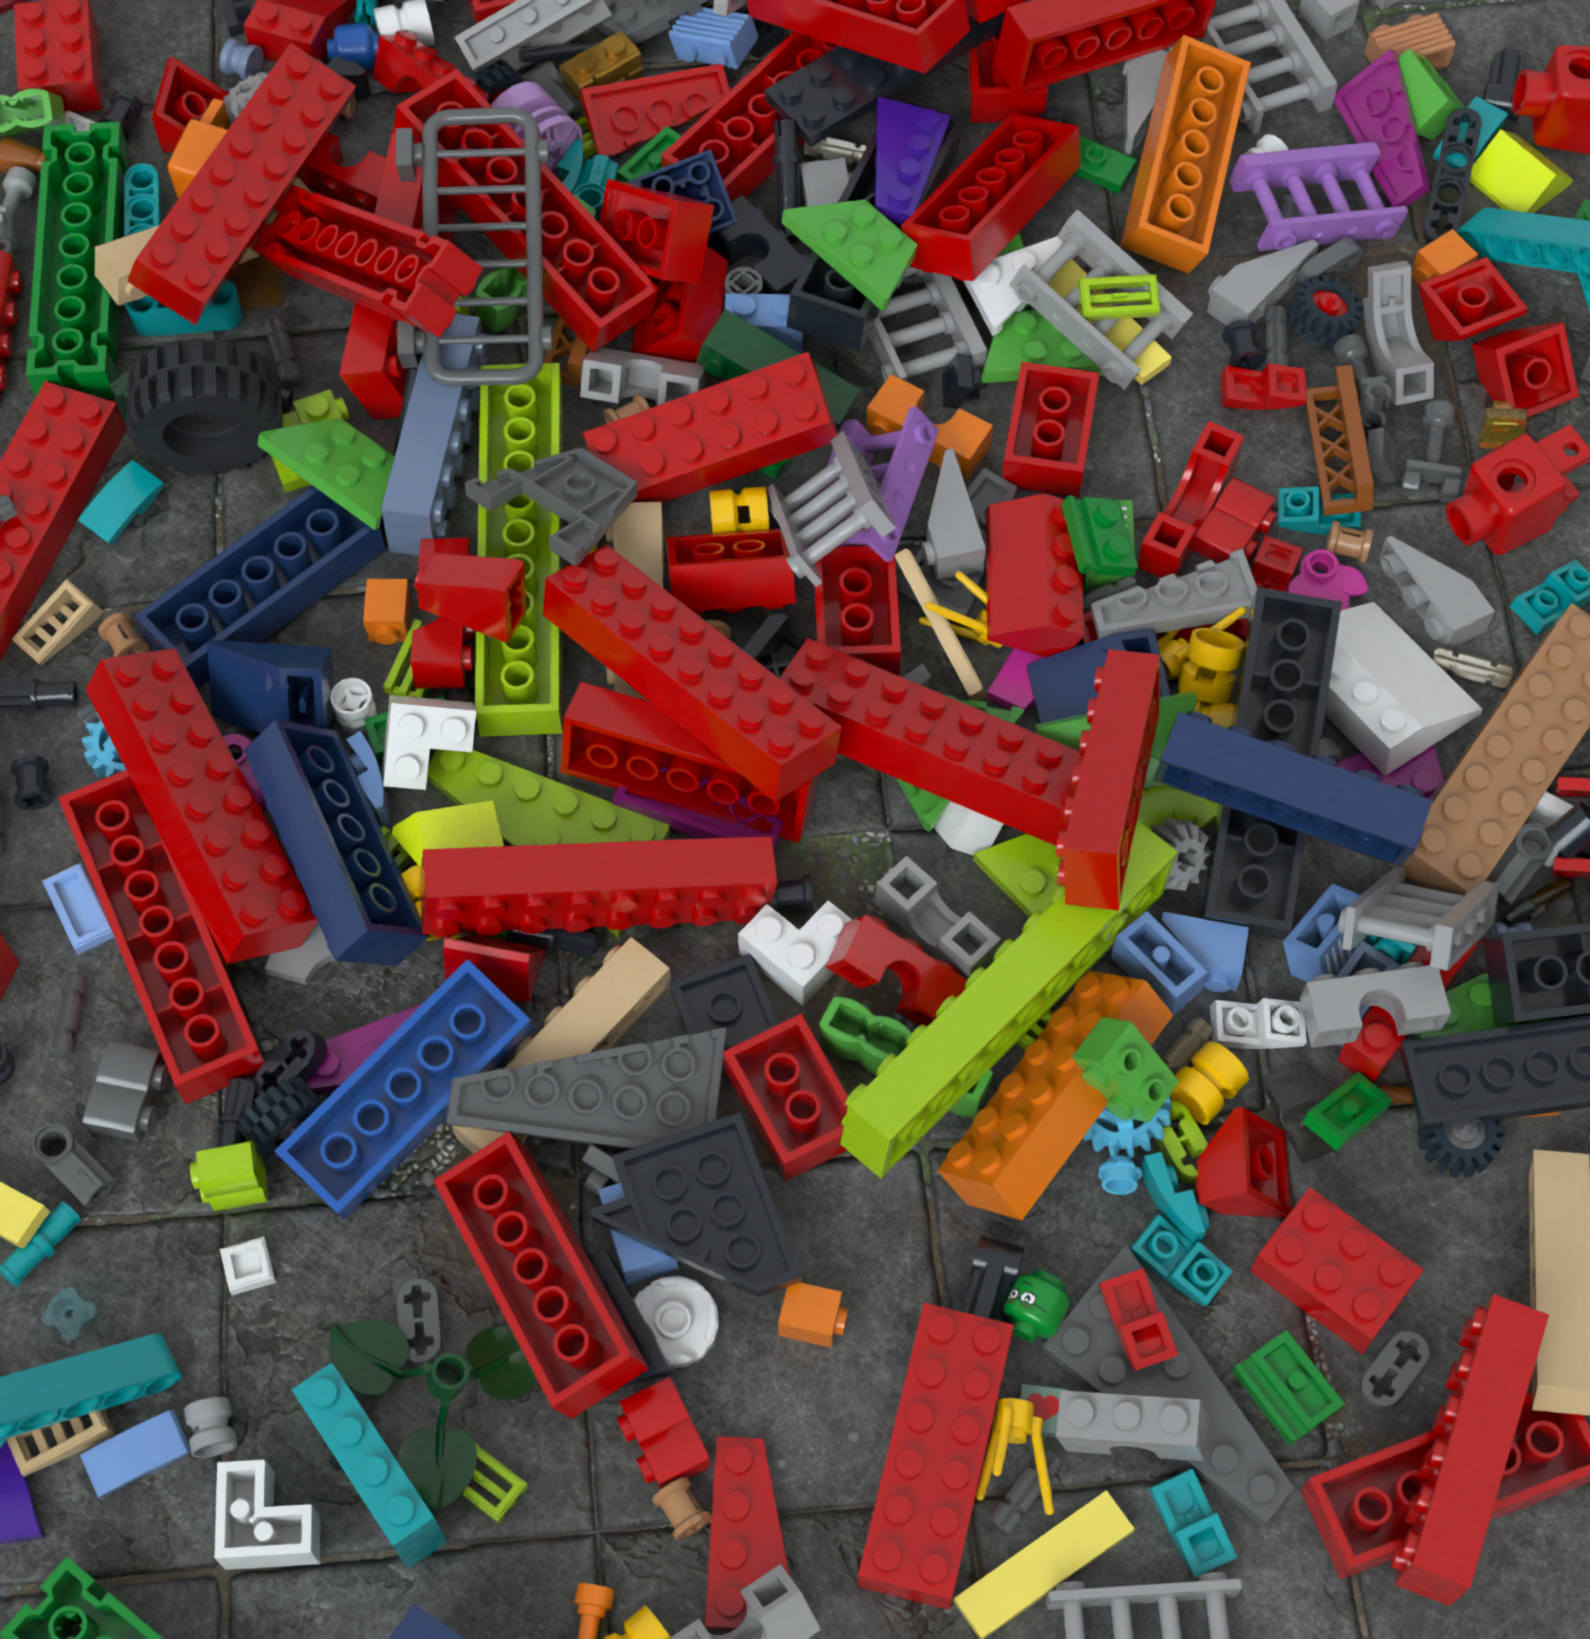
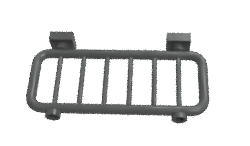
(411, 155)

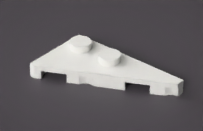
(992, 289)

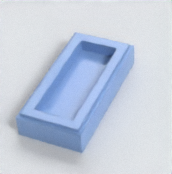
(78, 908)

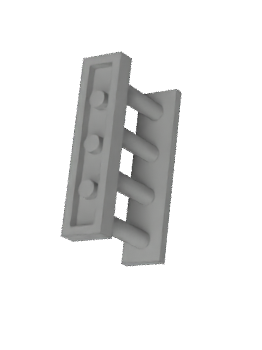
(528, 25)
(1298, 58)
(1106, 260)
(952, 320)
(862, 499)
(1421, 916)
(1211, 1586)

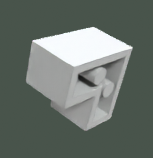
(417, 727)
(790, 955)
(252, 1529)

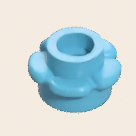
(1119, 1175)

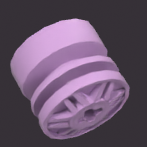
(552, 120)

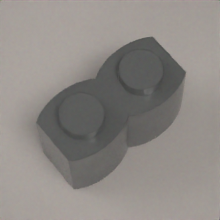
(125, 1091)

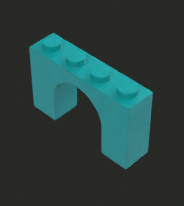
(370, 1465)

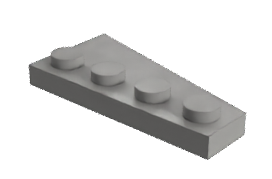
(1179, 602)

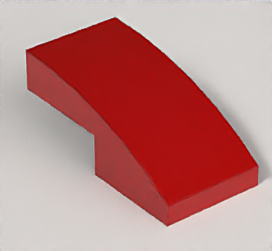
(1263, 390)
(1275, 564)
(1137, 1319)

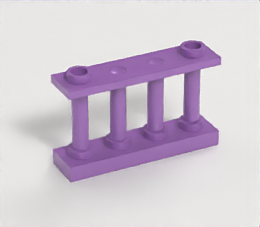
(1324, 167)
(899, 476)

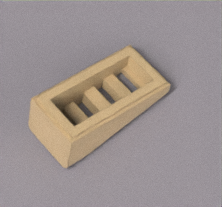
(47, 613)
(84, 1439)

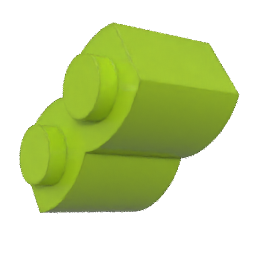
(230, 1176)

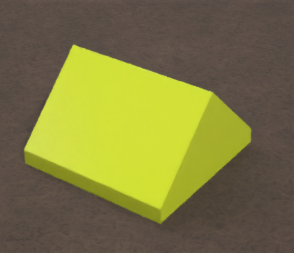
(1517, 174)
(449, 828)

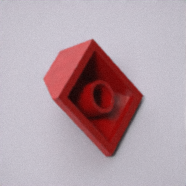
(1527, 367)
(1245, 1168)

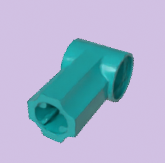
(594, 181)

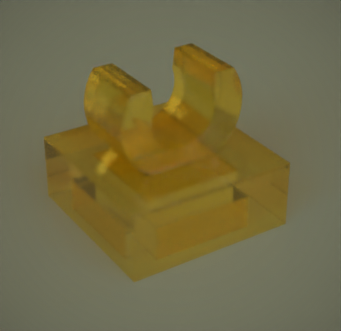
(1501, 424)

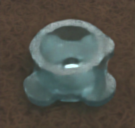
(68, 1300)

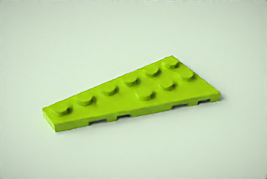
(535, 807)
(1029, 866)

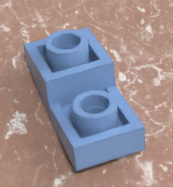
(369, 776)
(135, 1453)

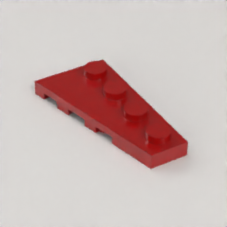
(743, 1529)

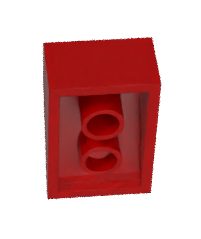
(299, 22)
(658, 229)

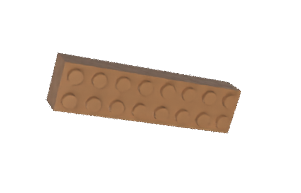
(1508, 762)

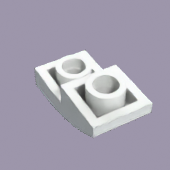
(1258, 1026)

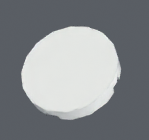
(685, 1334)

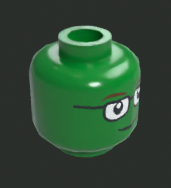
(1036, 1305)

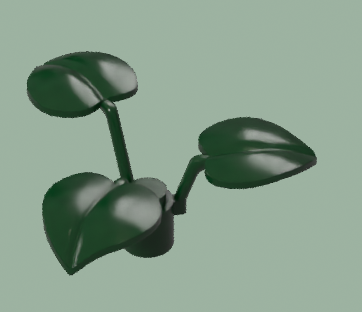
(434, 1461)

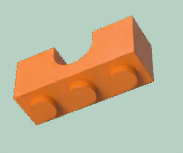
(963, 432)

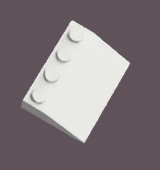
(1390, 691)

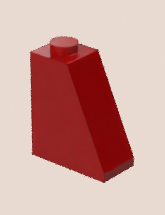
(475, 592)

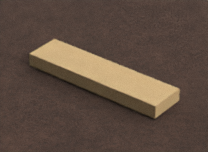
(941, 626)

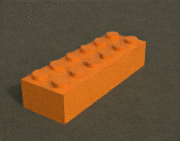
(1186, 155)
(1045, 1101)

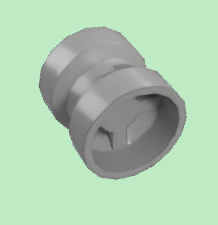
(210, 1427)

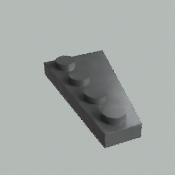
(950, 592)

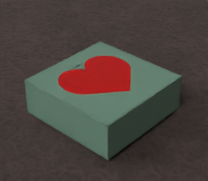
(1045, 1405)

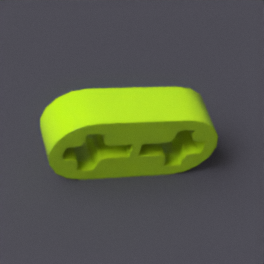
(1190, 1137)

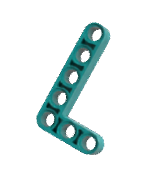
(147, 209)
(1531, 241)
(85, 1384)

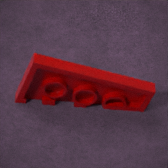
(638, 109)

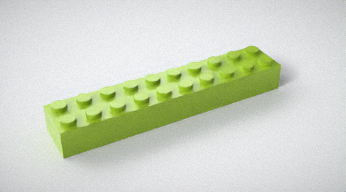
(521, 679)
(994, 1012)

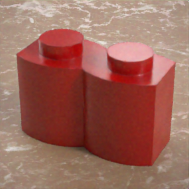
(1235, 522)
(663, 1434)

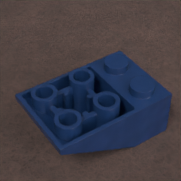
(696, 179)
(1067, 679)
(269, 683)

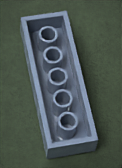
(433, 445)

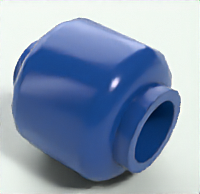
(355, 44)

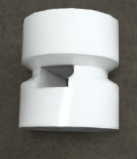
(411, 18)

